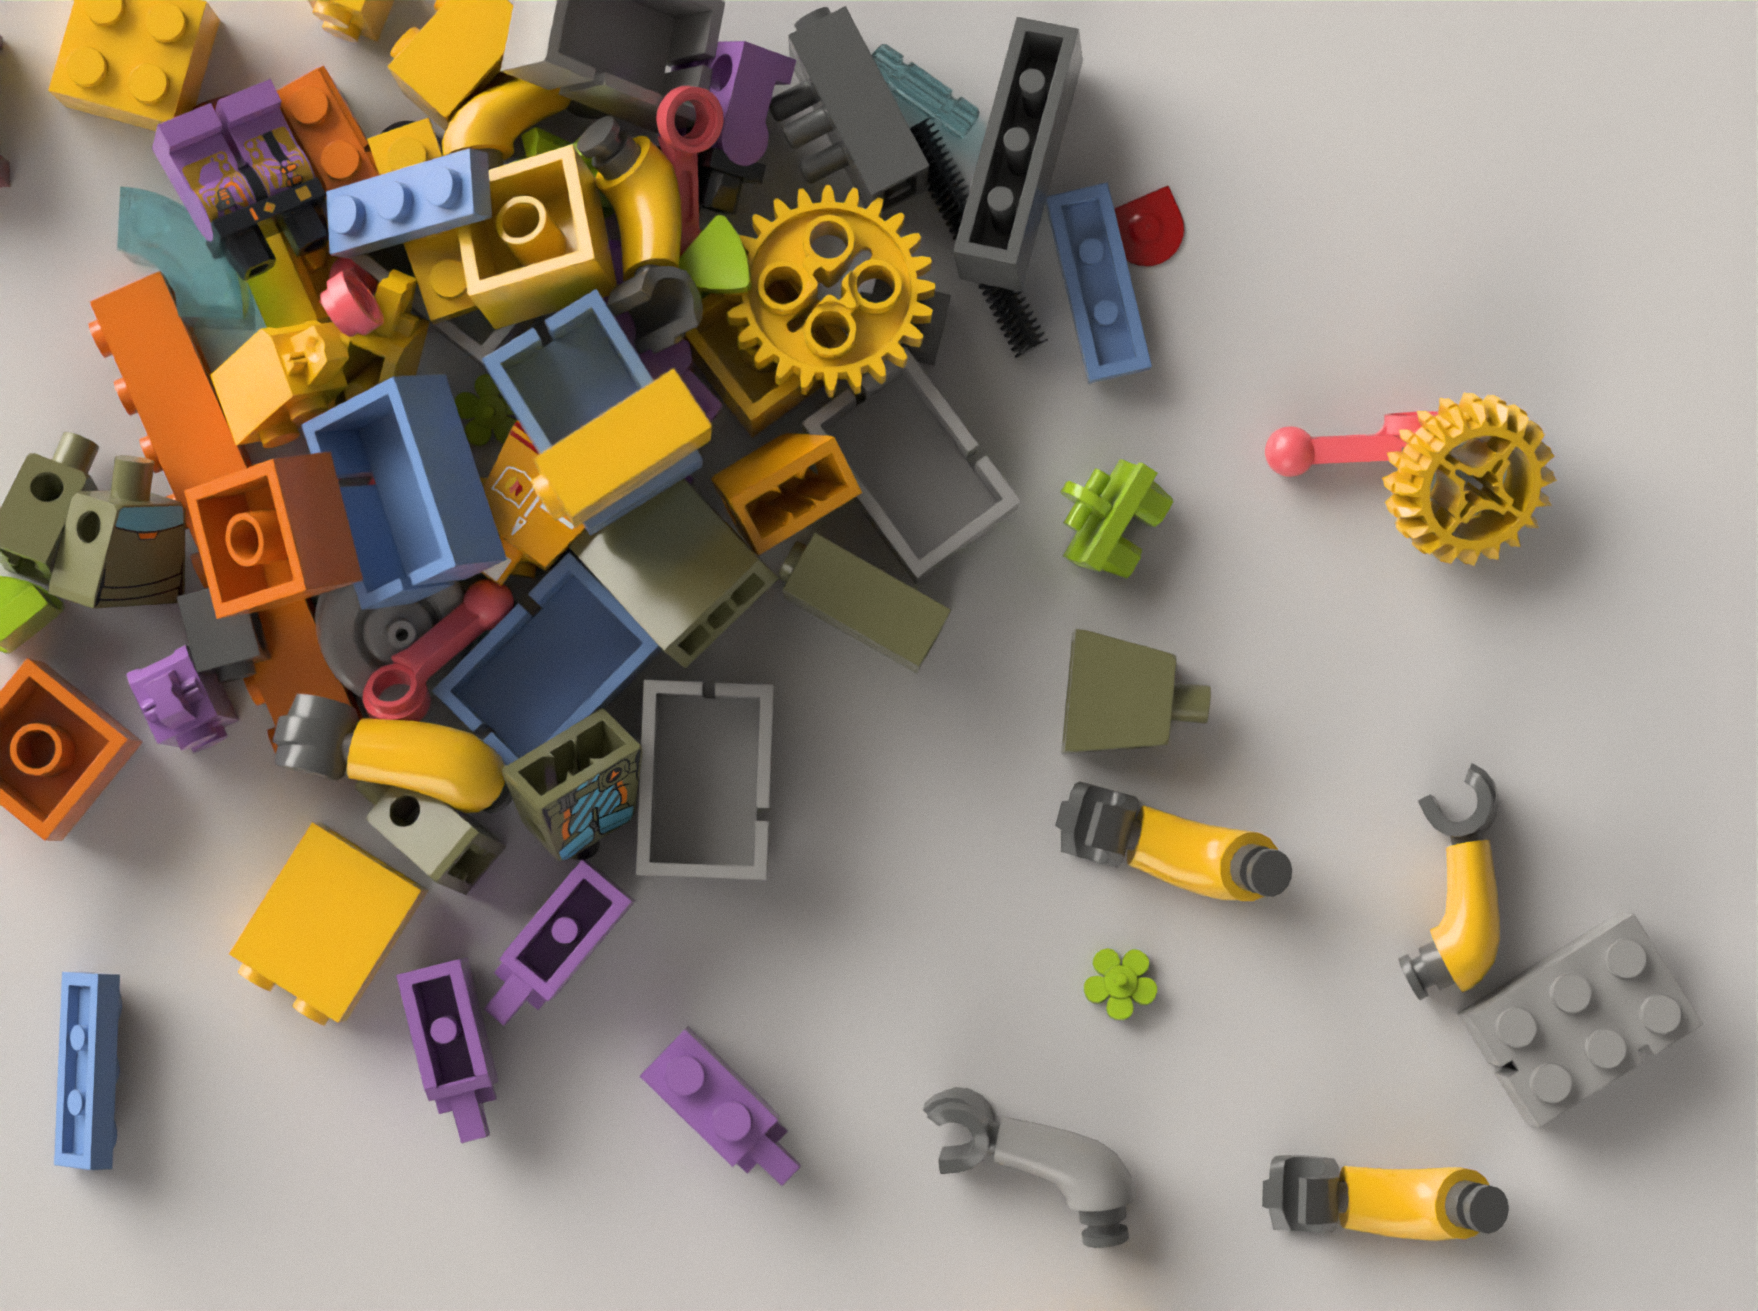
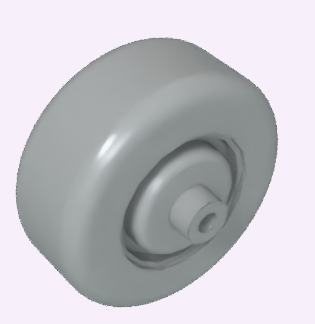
(364, 640)

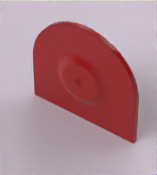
(1150, 228)

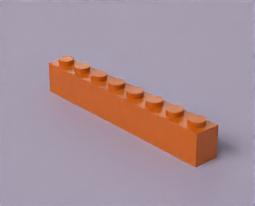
(191, 441)

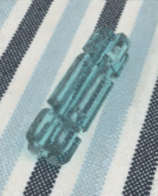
(925, 92)

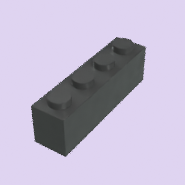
(1018, 154)

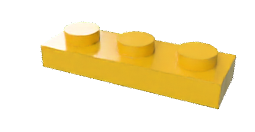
(436, 257)

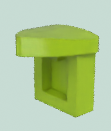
(717, 260)
(24, 611)

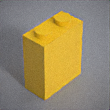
(621, 450)
(326, 924)

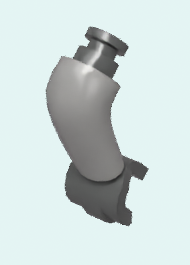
(1080, 1166)

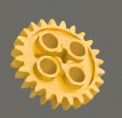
(872, 328)

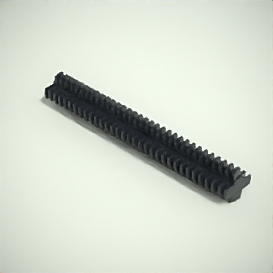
(953, 203)

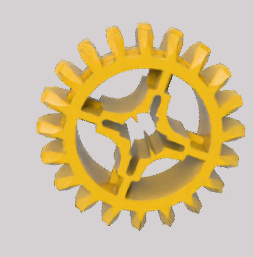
(1498, 440)

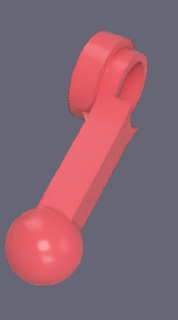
(684, 150)
(351, 299)
(1293, 451)
(481, 610)

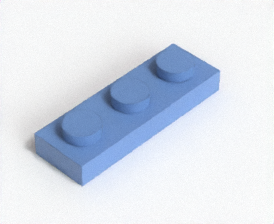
(409, 203)
(1098, 283)
(87, 1070)

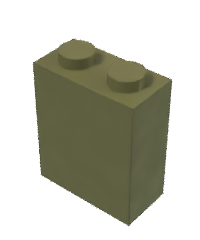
(677, 569)
(862, 601)

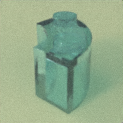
(164, 237)

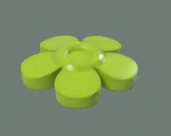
(489, 412)
(1120, 982)

